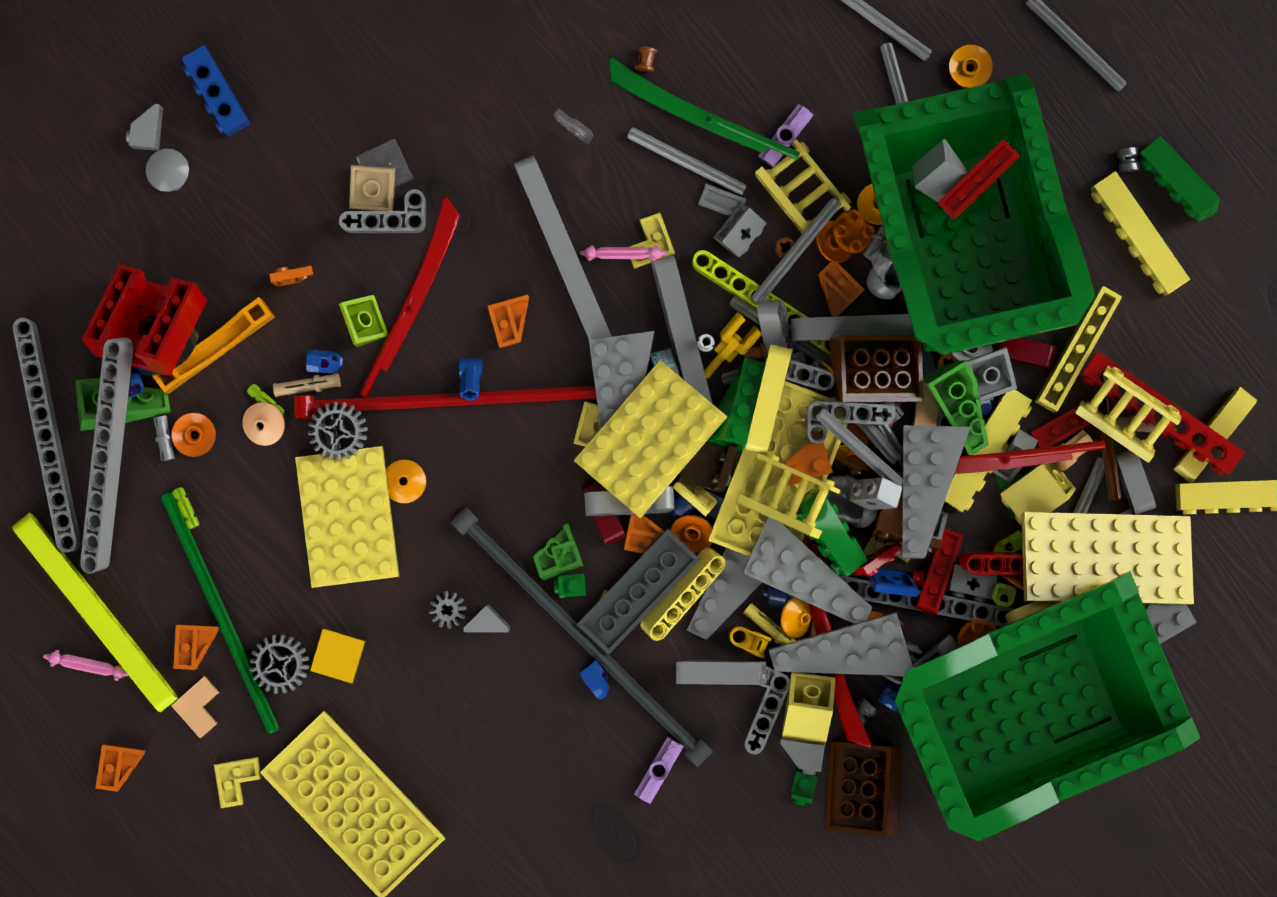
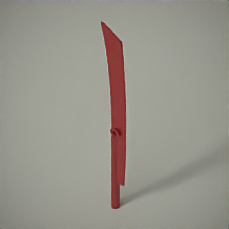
(439, 243)
(1019, 458)
(845, 705)

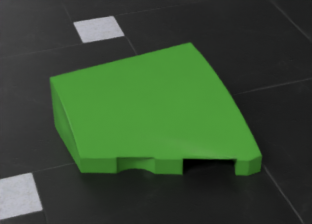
(558, 555)

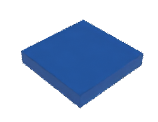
(893, 583)

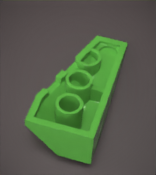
(958, 399)
(145, 405)

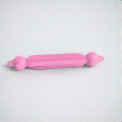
(623, 253)
(85, 664)

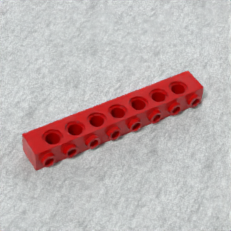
(1230, 452)

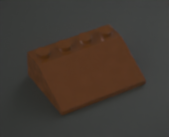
(877, 368)
(863, 788)

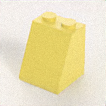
(1038, 490)
(808, 708)

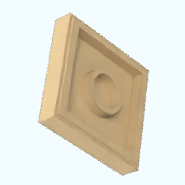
(372, 188)

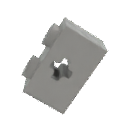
(730, 234)
(875, 493)
(958, 581)

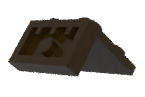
(710, 467)

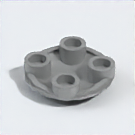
(167, 170)

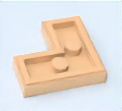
(192, 709)

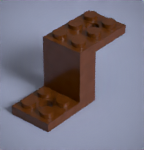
(888, 521)

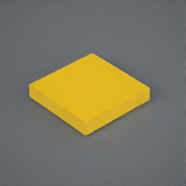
(337, 655)

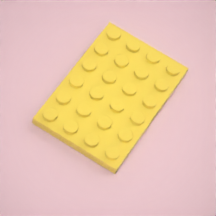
(650, 438)
(347, 517)

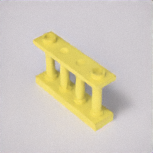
(781, 193)
(1126, 435)
(790, 516)

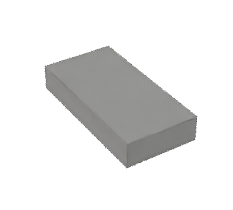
(720, 200)

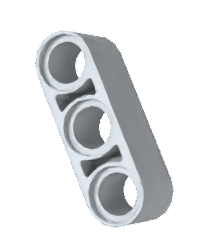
(774, 324)
(814, 374)
(1134, 482)

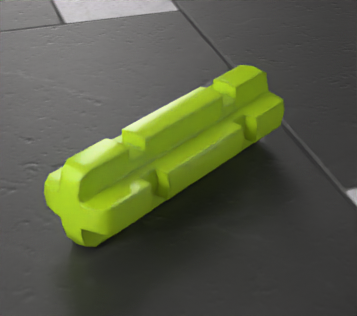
(254, 391)
(185, 508)

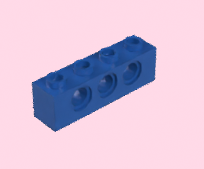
(200, 60)

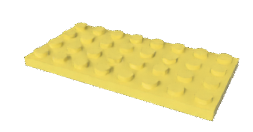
(738, 525)
(1082, 551)
(352, 805)

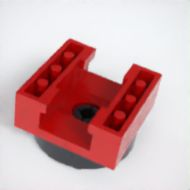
(153, 316)

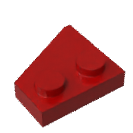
(882, 556)

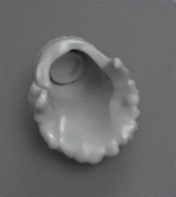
(882, 277)
(849, 511)

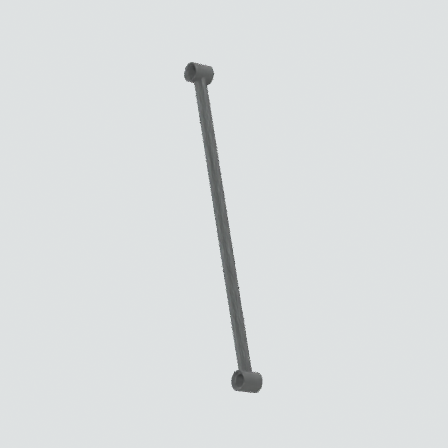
(696, 751)

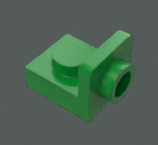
(570, 585)
(803, 788)

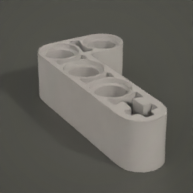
(384, 216)
(849, 416)
(606, 504)
(763, 711)

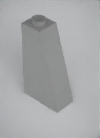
(721, 672)

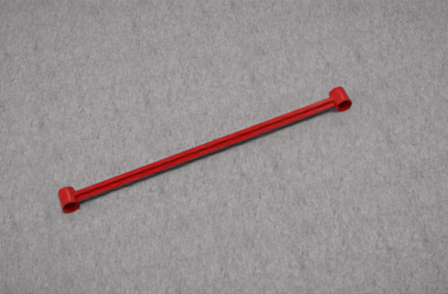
(306, 405)

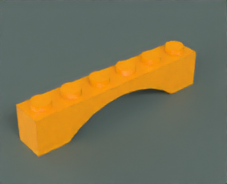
(224, 339)

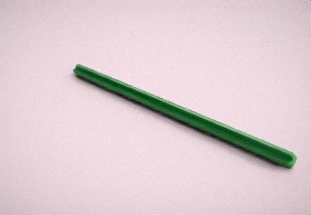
(220, 613)

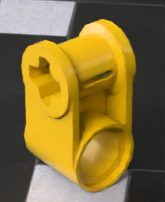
(750, 641)

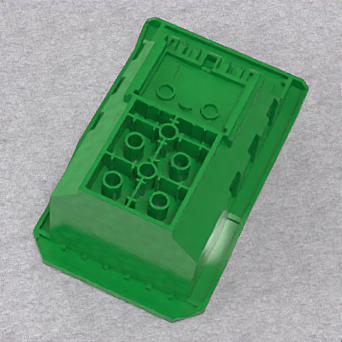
(1011, 255)
(1044, 709)

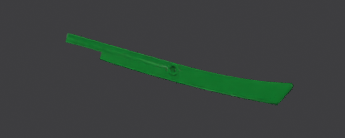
(642, 88)

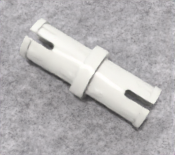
(705, 337)

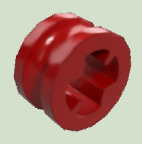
(918, 578)

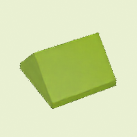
(363, 320)

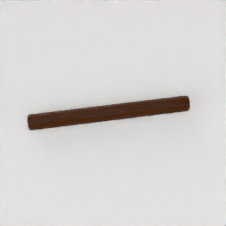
(1109, 456)

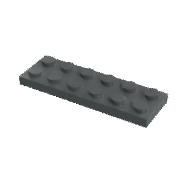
(638, 591)

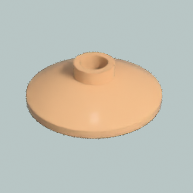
(270, 417)

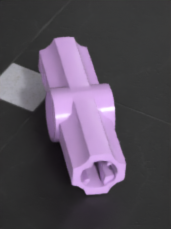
(794, 124)
(651, 783)

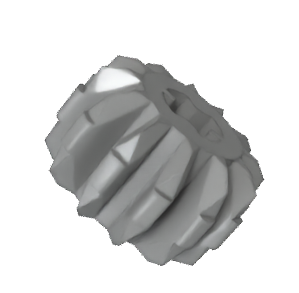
(449, 602)

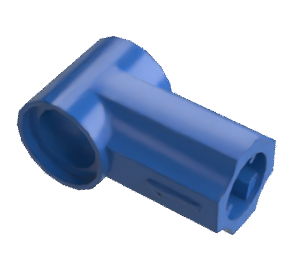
(470, 374)

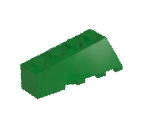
(1179, 179)
(739, 405)
(834, 541)

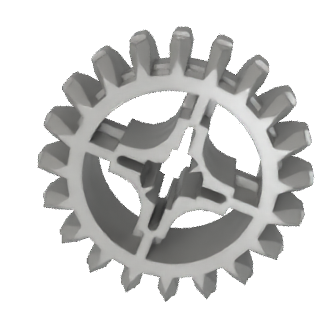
(328, 429)
(262, 673)

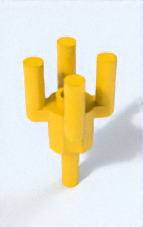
(732, 343)

